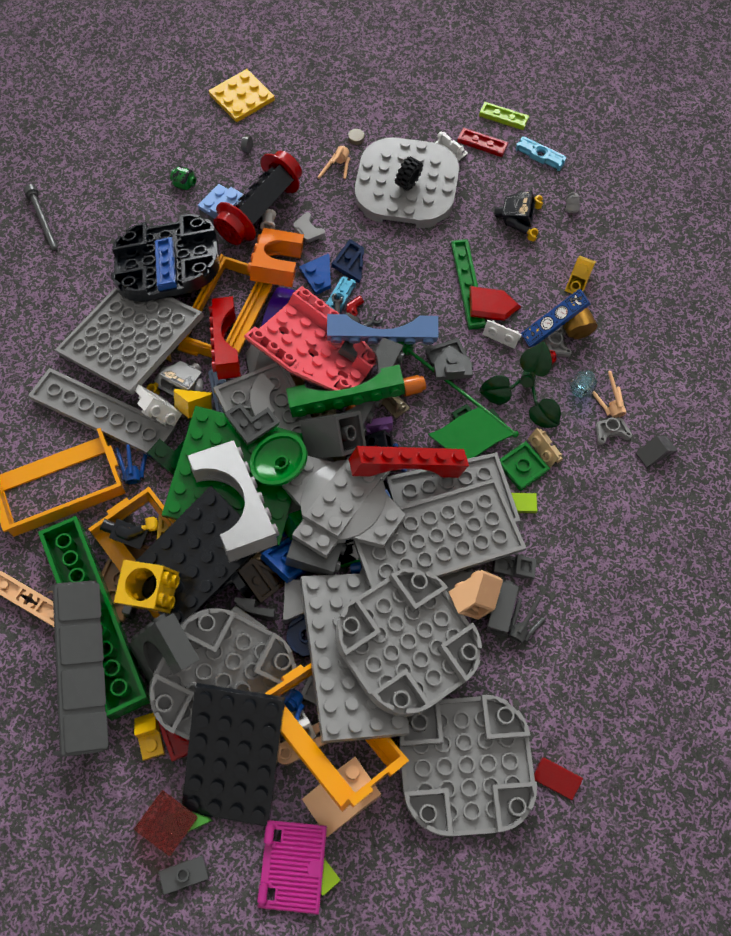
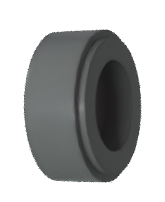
(246, 144)

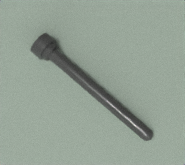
(32, 193)

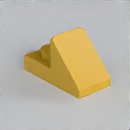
(149, 736)

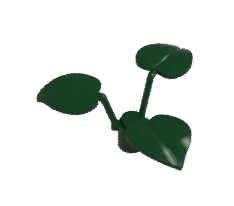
(534, 362)

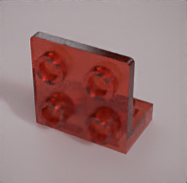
(165, 823)

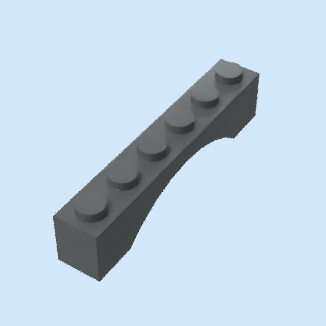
(387, 354)

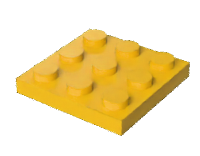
(241, 95)

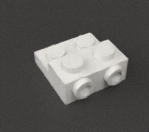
(157, 406)

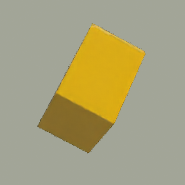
(187, 400)

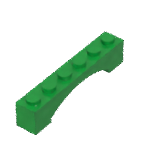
(308, 401)

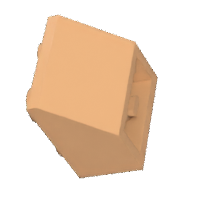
(477, 594)

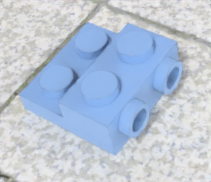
(218, 195)

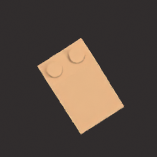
(325, 809)

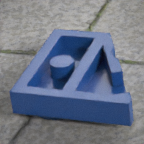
(317, 273)

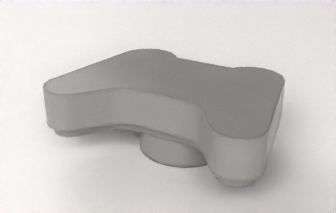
(304, 227)
(555, 343)
(610, 428)

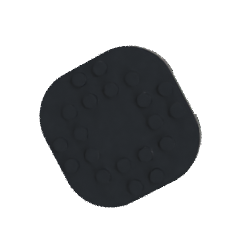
(194, 253)

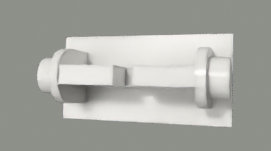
(457, 149)
(501, 334)

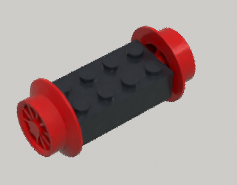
(279, 174)

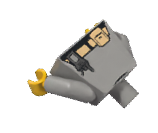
(178, 377)

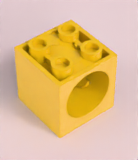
(131, 581)

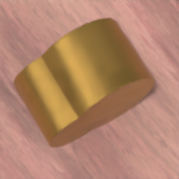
(581, 325)

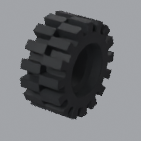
(408, 173)

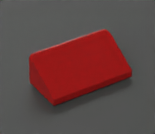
(557, 778)

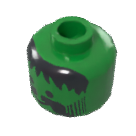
(183, 178)

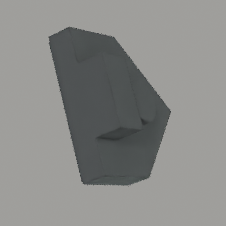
(452, 365)

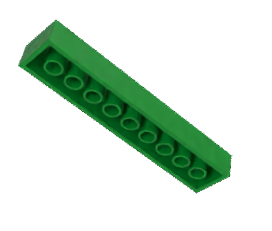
(74, 561)

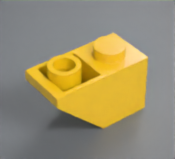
(580, 274)

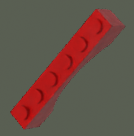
(224, 356)
(377, 460)

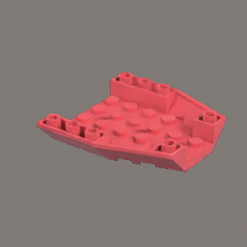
(305, 333)

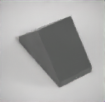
(656, 450)

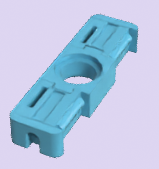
(531, 148)
(343, 290)

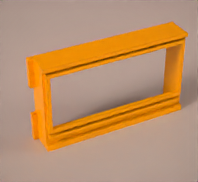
(245, 319)
(48, 466)
(116, 550)
(319, 763)

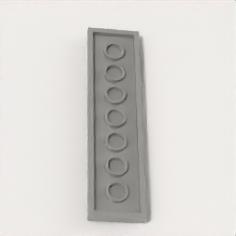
(99, 410)

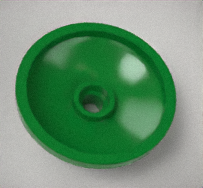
(275, 452)

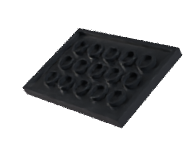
(197, 553)
(233, 753)

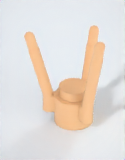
(340, 156)
(616, 407)

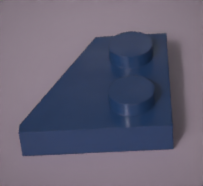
(350, 261)

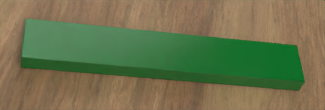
(466, 278)

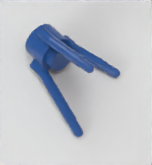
(131, 474)
(294, 702)

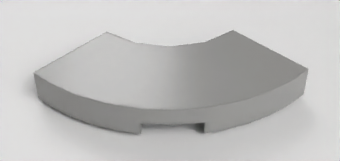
(260, 394)

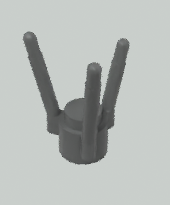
(520, 631)

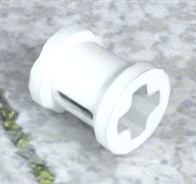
(268, 219)

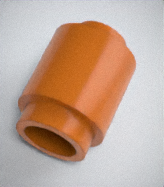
(414, 385)

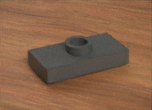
(183, 875)

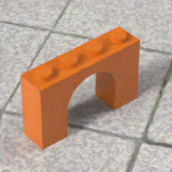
(271, 270)

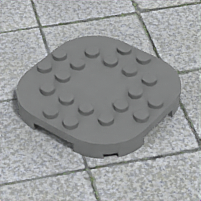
(426, 202)
(407, 642)
(231, 655)
(468, 767)

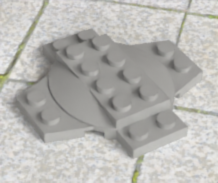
(341, 506)

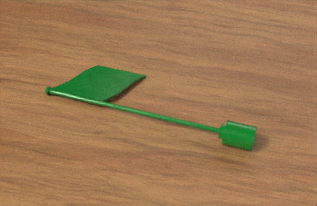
(471, 431)

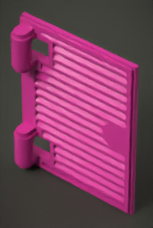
(293, 867)

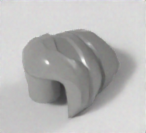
(572, 203)

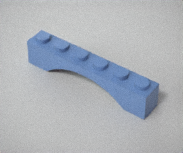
(343, 328)

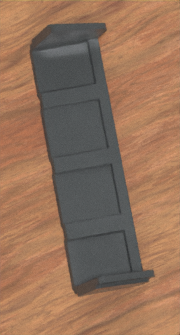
(79, 668)

